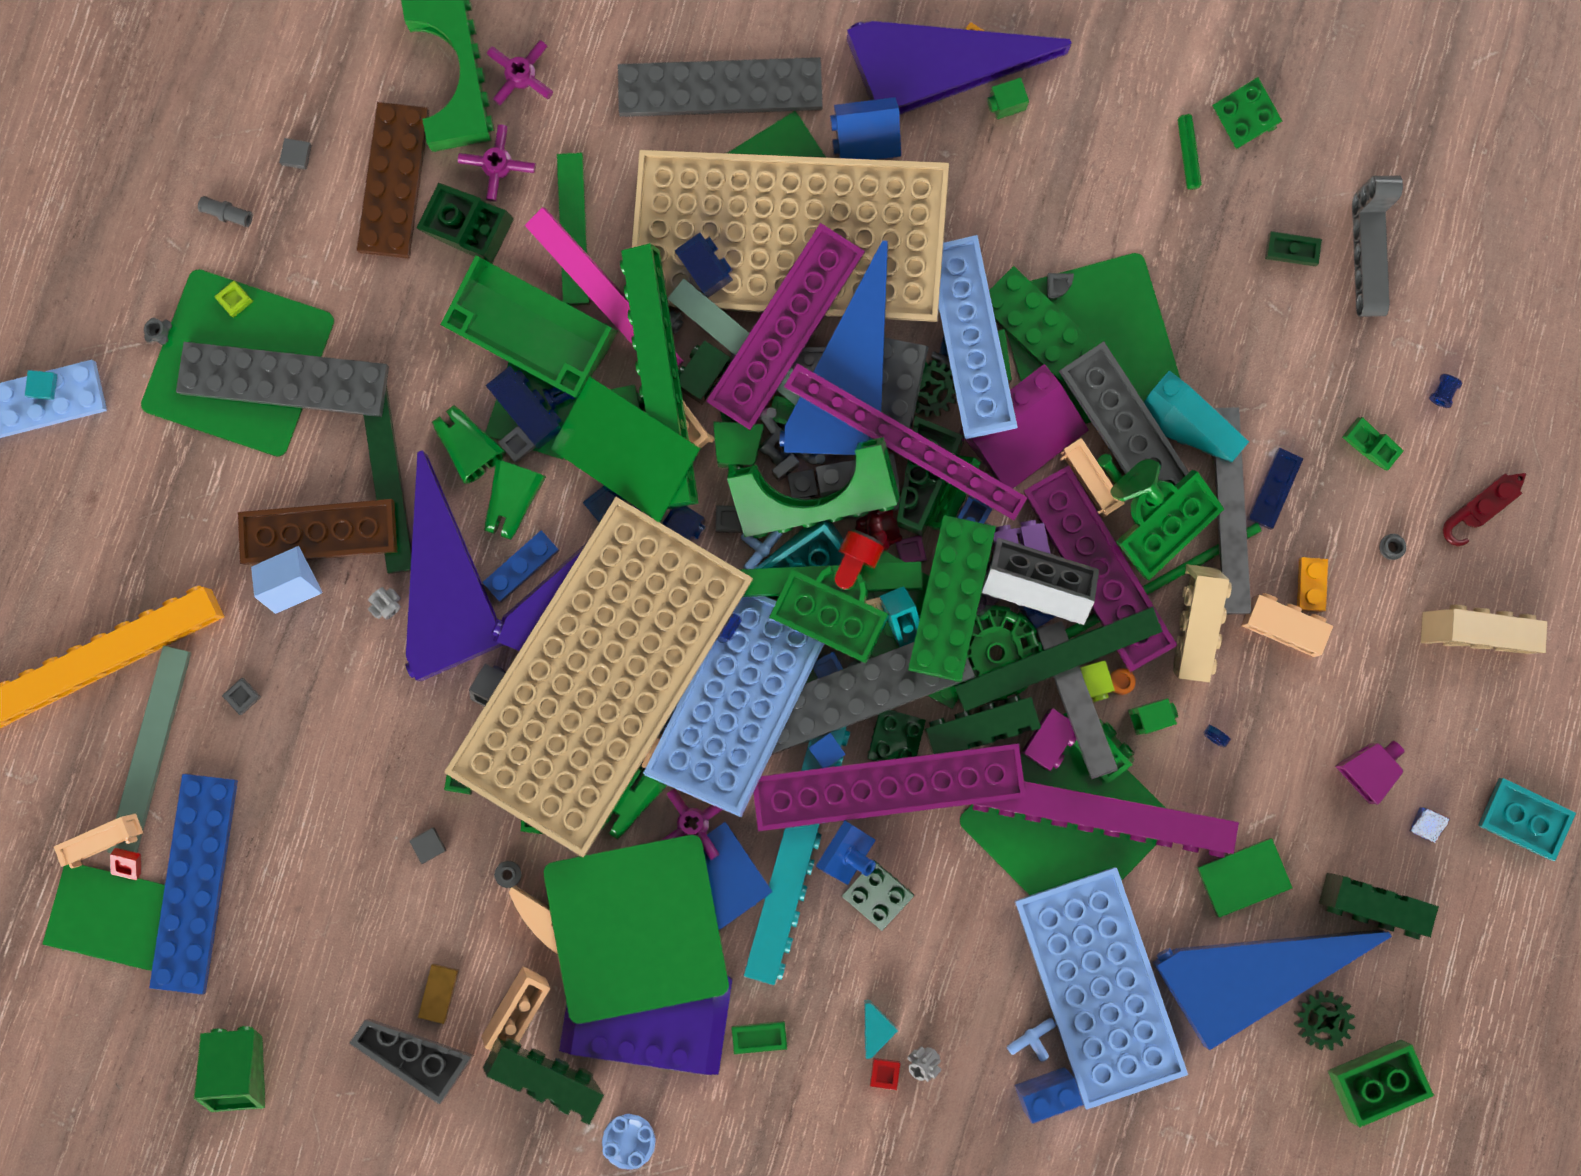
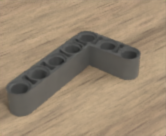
(1370, 243)

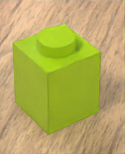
(1097, 680)

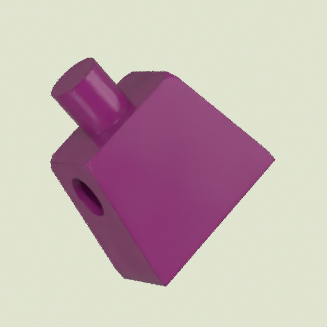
(1373, 770)

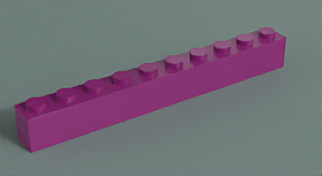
(1119, 817)

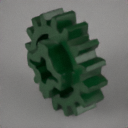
(935, 400)
(1314, 1025)

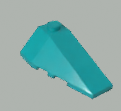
(1191, 420)
(809, 547)

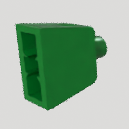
(736, 445)

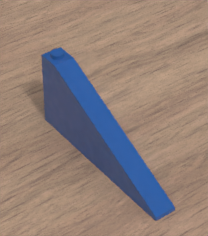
(849, 362)
(1241, 982)

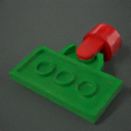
(835, 603)

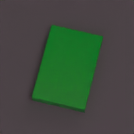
(1244, 877)

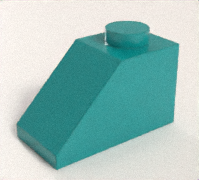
(902, 615)

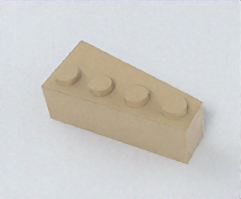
(1201, 623)
(1484, 630)

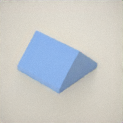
(284, 580)

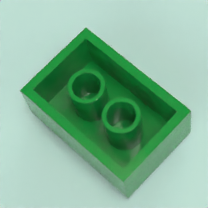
(1380, 1083)

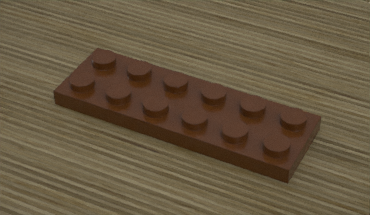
(393, 180)
(318, 530)

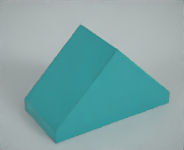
(877, 1029)

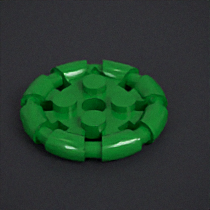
(1006, 639)

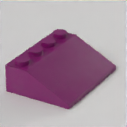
(1045, 428)

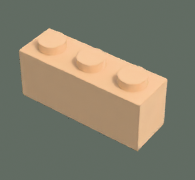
(1288, 625)
(516, 1008)

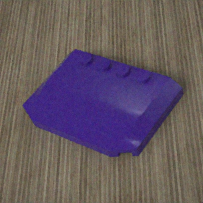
(669, 1037)

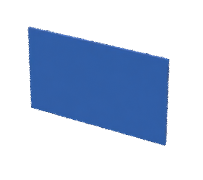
(733, 877)

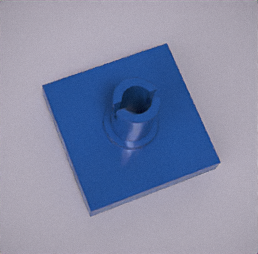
(847, 854)

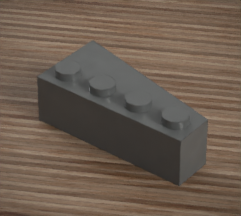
(415, 1059)

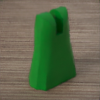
(467, 445)
(510, 497)
(634, 800)

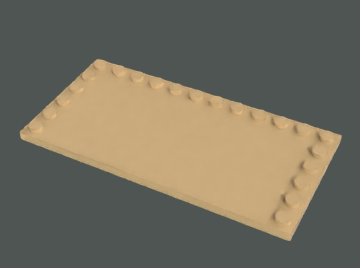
(769, 207)
(599, 676)

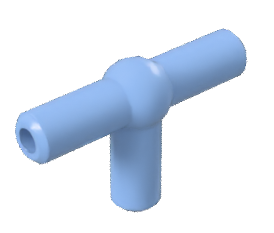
(761, 549)
(1032, 1037)

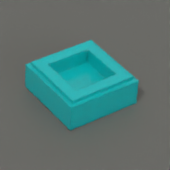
(41, 385)

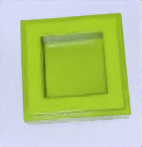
(233, 299)

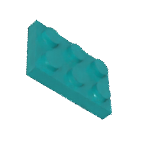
(1527, 819)

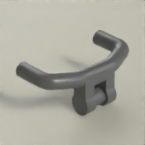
(768, 448)

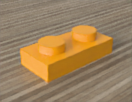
(1312, 584)

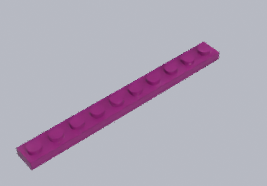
(905, 441)

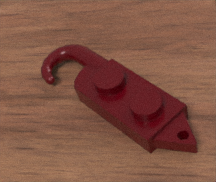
(1485, 505)

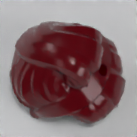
(880, 526)

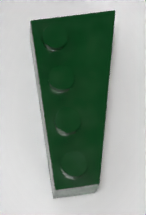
(921, 487)
(983, 727)
(1378, 904)
(544, 1078)

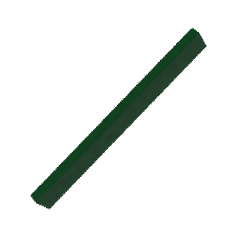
(389, 483)
(1058, 658)

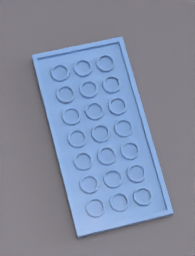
(735, 709)
(1101, 988)

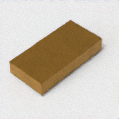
(438, 993)

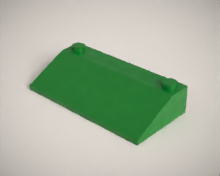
(528, 327)

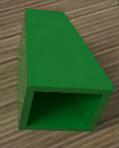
(230, 1070)

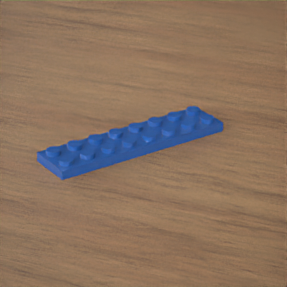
(193, 884)

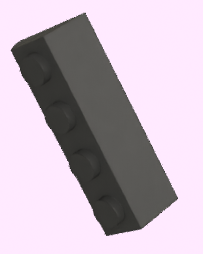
(1041, 581)

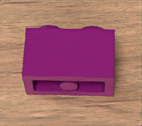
(1050, 741)

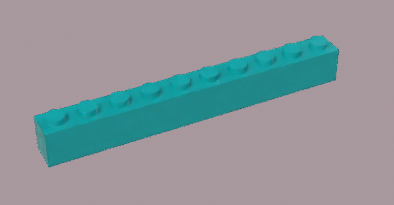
(787, 886)

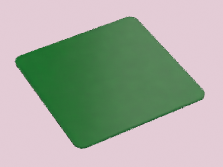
(1119, 307)
(265, 325)
(1052, 855)
(635, 929)

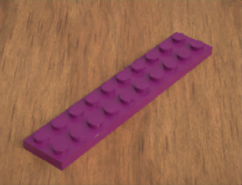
(889, 787)

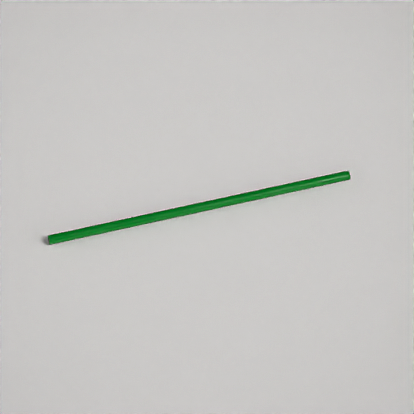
(1164, 579)

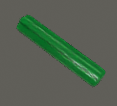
(1189, 151)

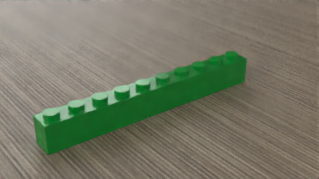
(656, 350)

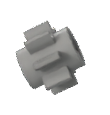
(384, 603)
(924, 1064)

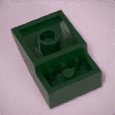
(465, 222)

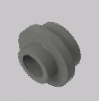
(1399, 543)
(516, 874)

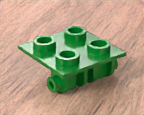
(1247, 113)

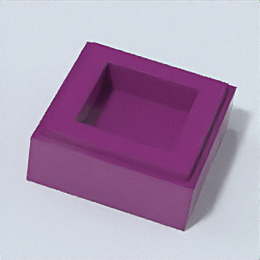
(911, 549)

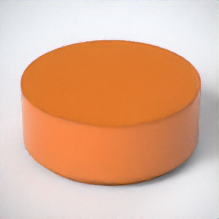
(1122, 681)

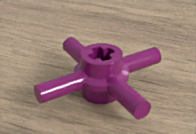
(520, 65)
(502, 169)
(697, 814)

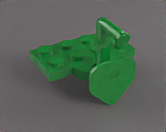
(1170, 517)

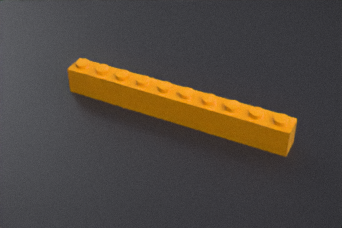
(107, 653)

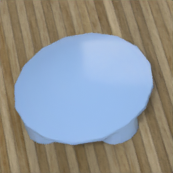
(628, 1141)

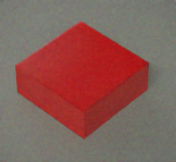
(125, 863)
(885, 1073)

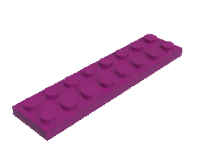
(785, 326)
(1084, 538)

